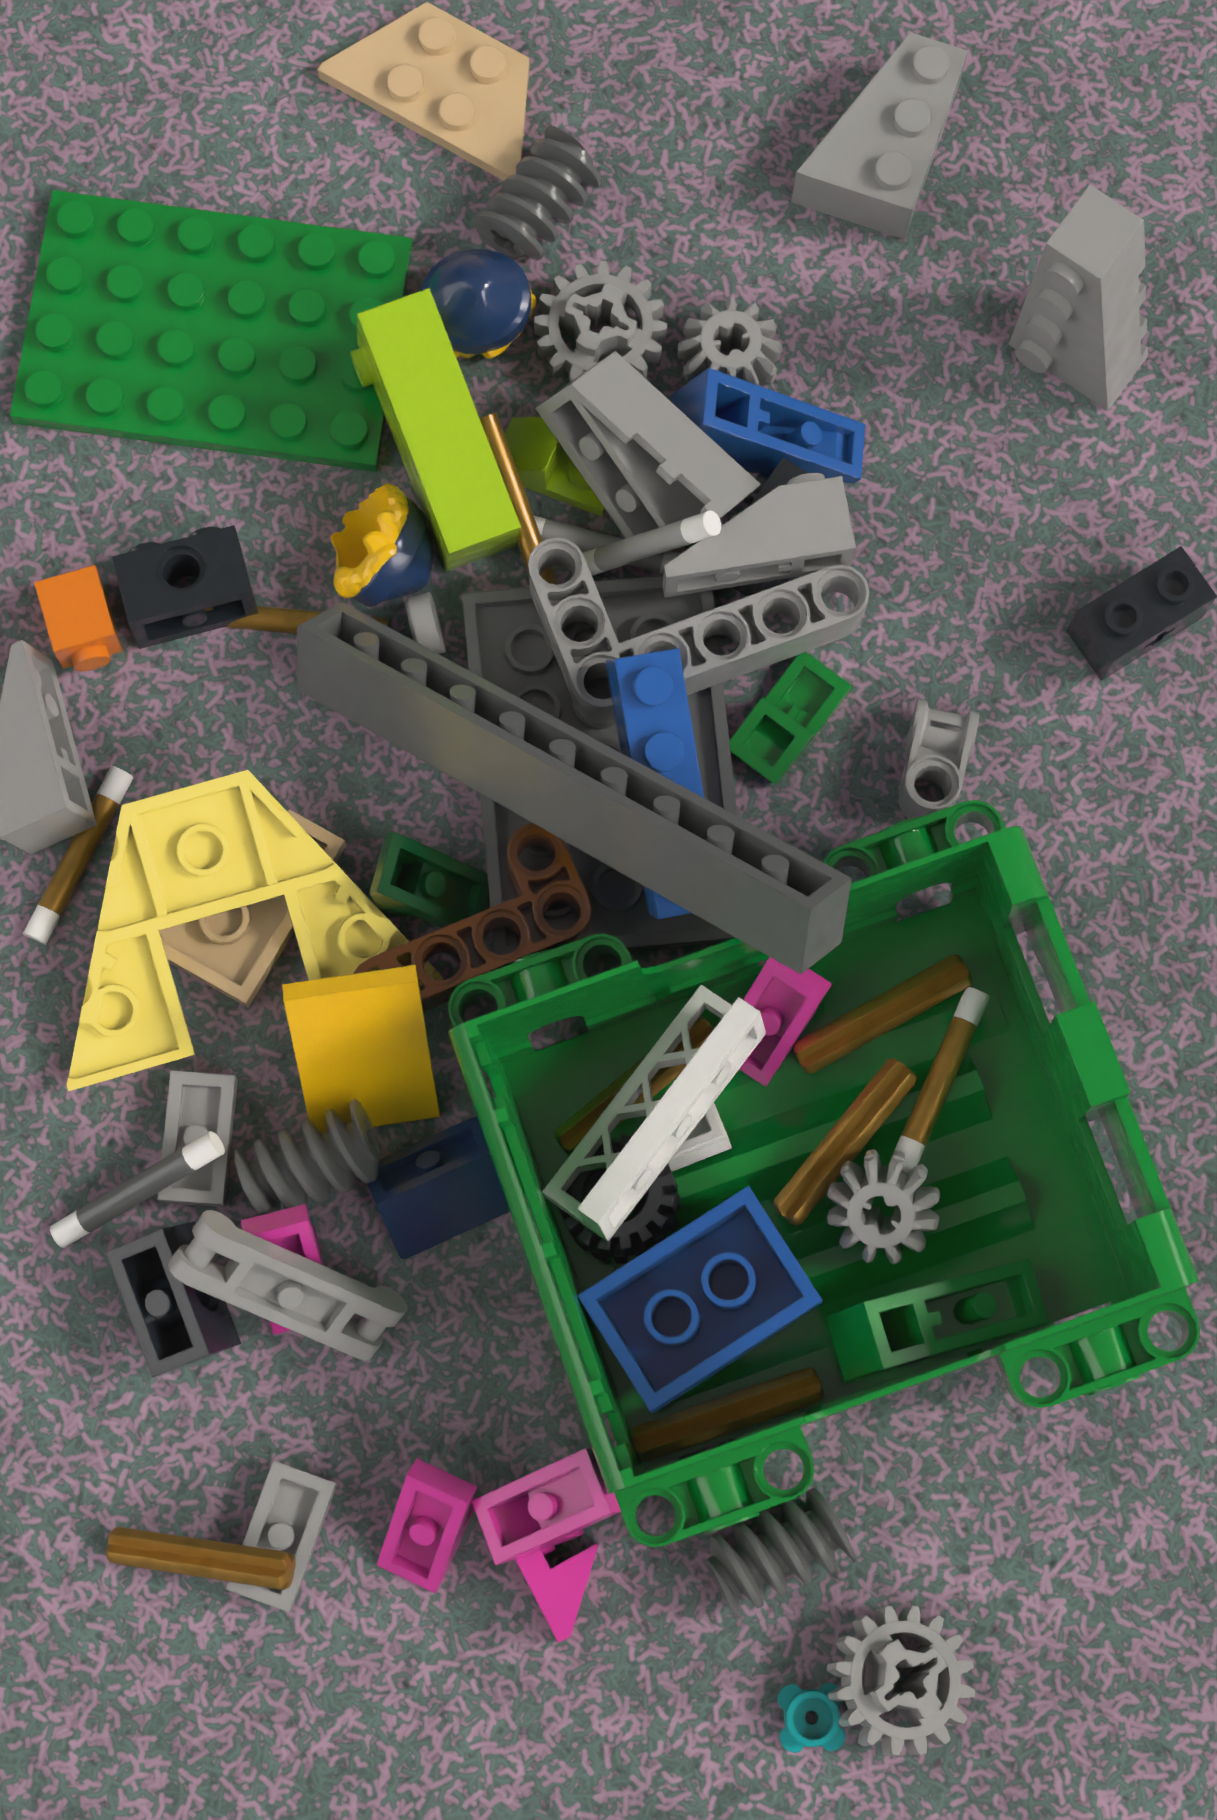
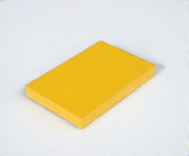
(362, 1042)

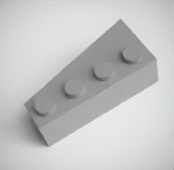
(1087, 301)

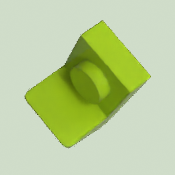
(546, 466)

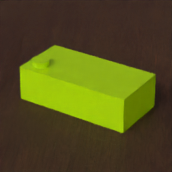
(436, 428)

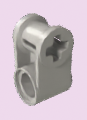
(936, 752)

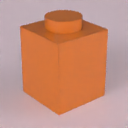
(79, 619)

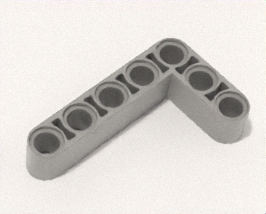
(738, 620)

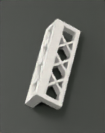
(667, 1120)

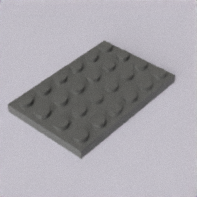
(514, 653)

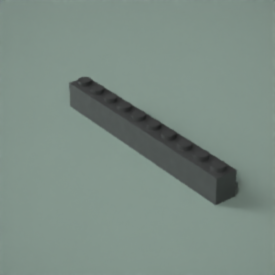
(575, 787)

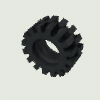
(636, 1233)

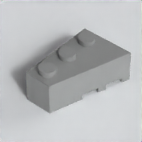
(885, 142)
(641, 450)

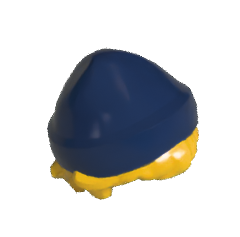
(480, 301)
(382, 549)

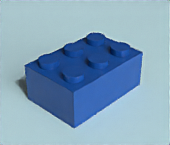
(700, 1299)

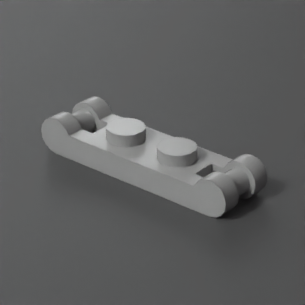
(286, 1287)

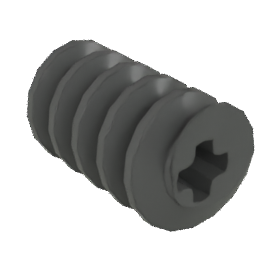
(537, 195)
(311, 1164)
(777, 1550)

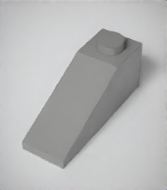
(776, 538)
(39, 763)

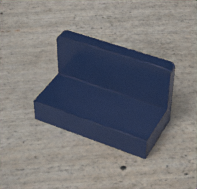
(438, 1188)

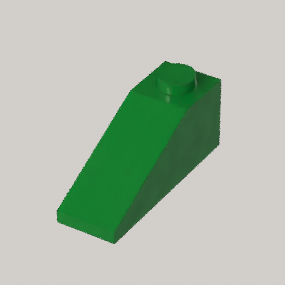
(936, 1319)

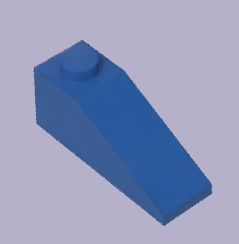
(765, 426)

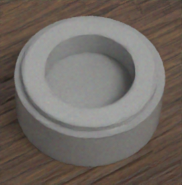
(425, 622)

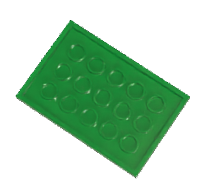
(205, 330)

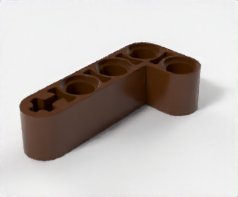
(521, 914)

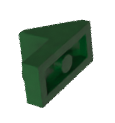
(426, 883)

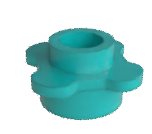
(797, 1731)

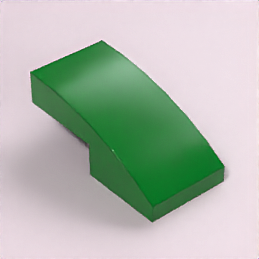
(789, 717)

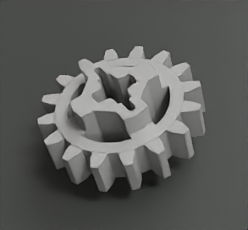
(587, 304)
(919, 1701)

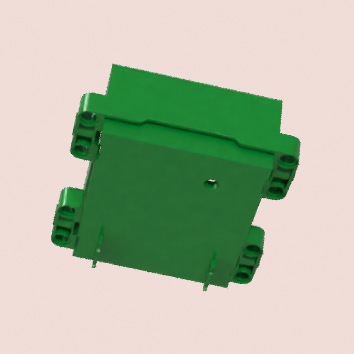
(1005, 1153)

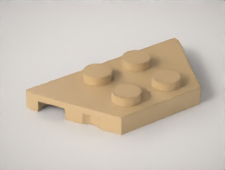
(442, 85)

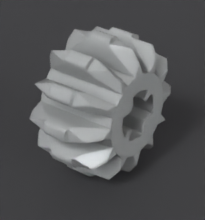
(721, 329)
(898, 1190)

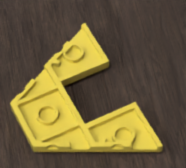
(192, 859)

